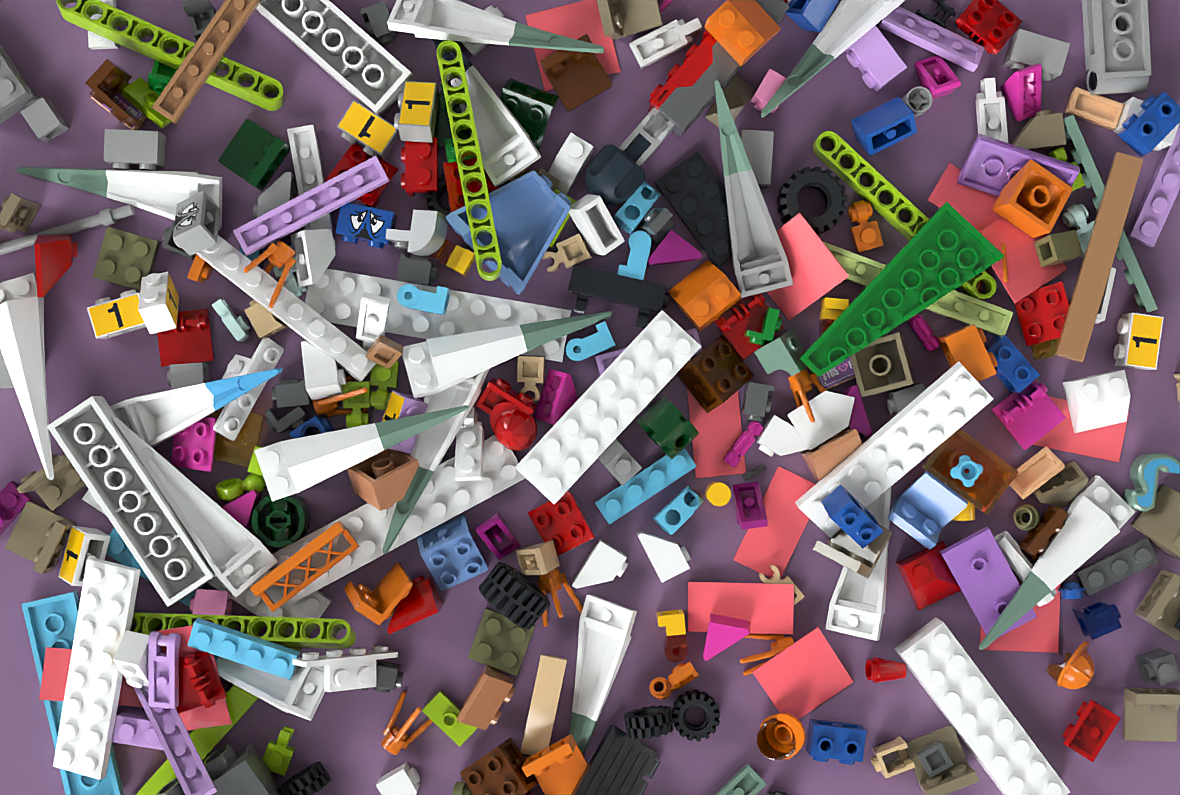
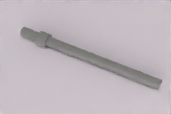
(104, 217)

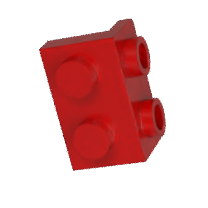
(420, 167)
(500, 391)
(1090, 730)

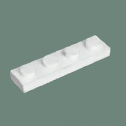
(308, 167)

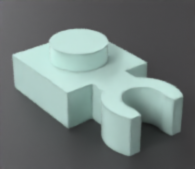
(237, 325)

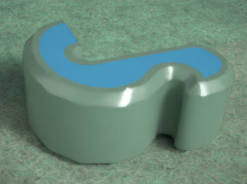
(1145, 475)

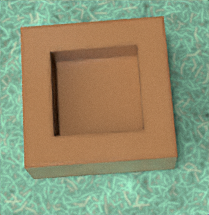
(384, 352)

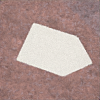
(831, 416)

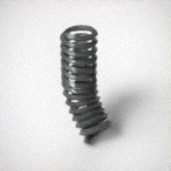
(754, 472)

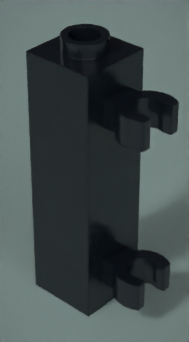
(618, 290)

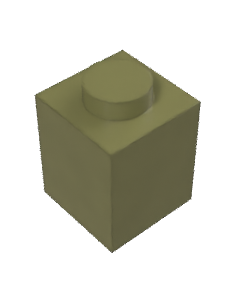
(1058, 248)

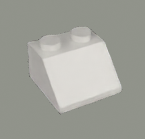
(1097, 400)

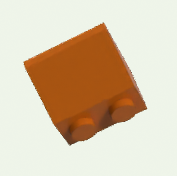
(741, 28)
(1033, 199)
(705, 295)
(968, 348)

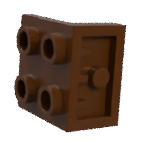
(575, 76)
(105, 84)
(715, 374)
(1038, 539)
(499, 772)

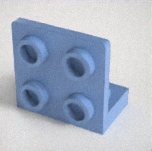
(926, 509)
(451, 553)

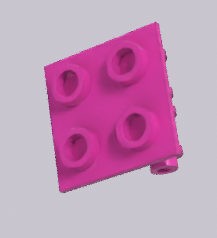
(1029, 414)
(195, 446)

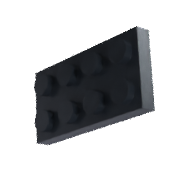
(700, 204)

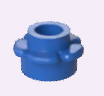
(1071, 591)

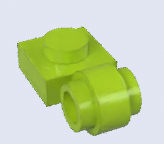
(383, 378)
(357, 417)

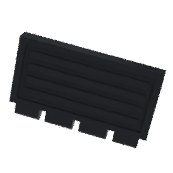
(617, 766)

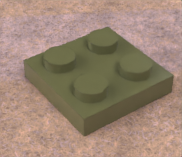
(125, 258)
(500, 642)

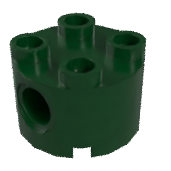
(667, 427)
(281, 520)

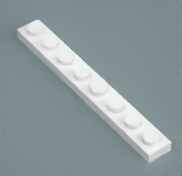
(288, 308)

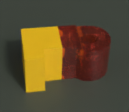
(454, 257)
(829, 310)
(676, 642)

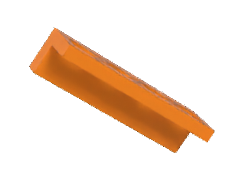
(298, 558)

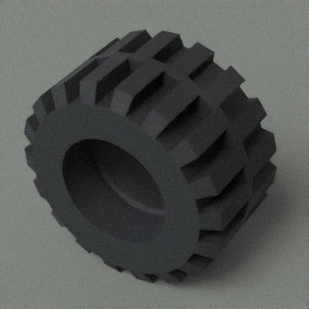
(825, 184)
(514, 595)

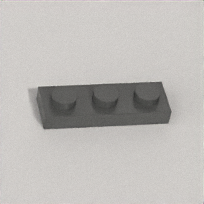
(1116, 566)

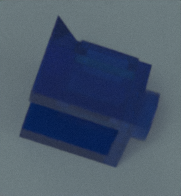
(1098, 619)

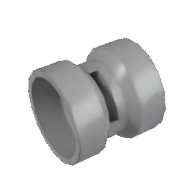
(920, 98)

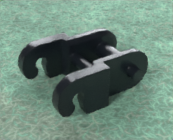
(941, 6)

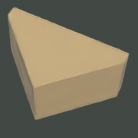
(538, 558)

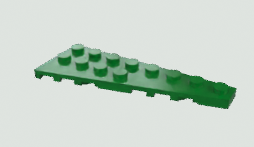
(926, 269)

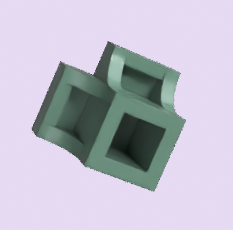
(782, 354)

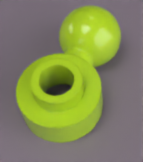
(232, 488)

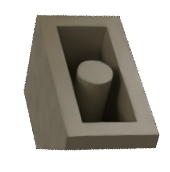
(1042, 132)

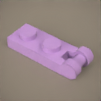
(163, 670)

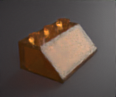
(988, 486)

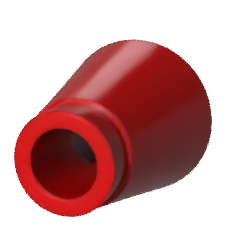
(884, 670)

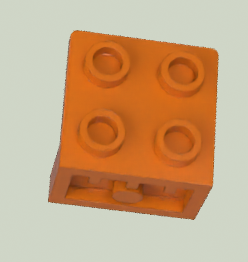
(380, 602)
(557, 766)

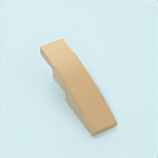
(543, 703)

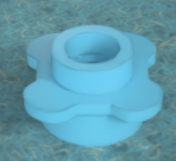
(974, 471)

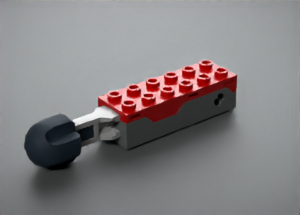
(673, 108)

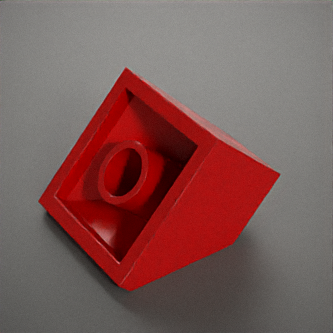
(52, 259)
(928, 576)
(417, 605)

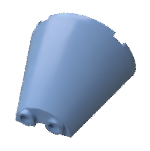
(525, 224)

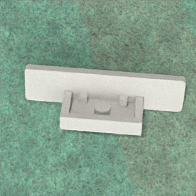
(237, 411)
(347, 670)

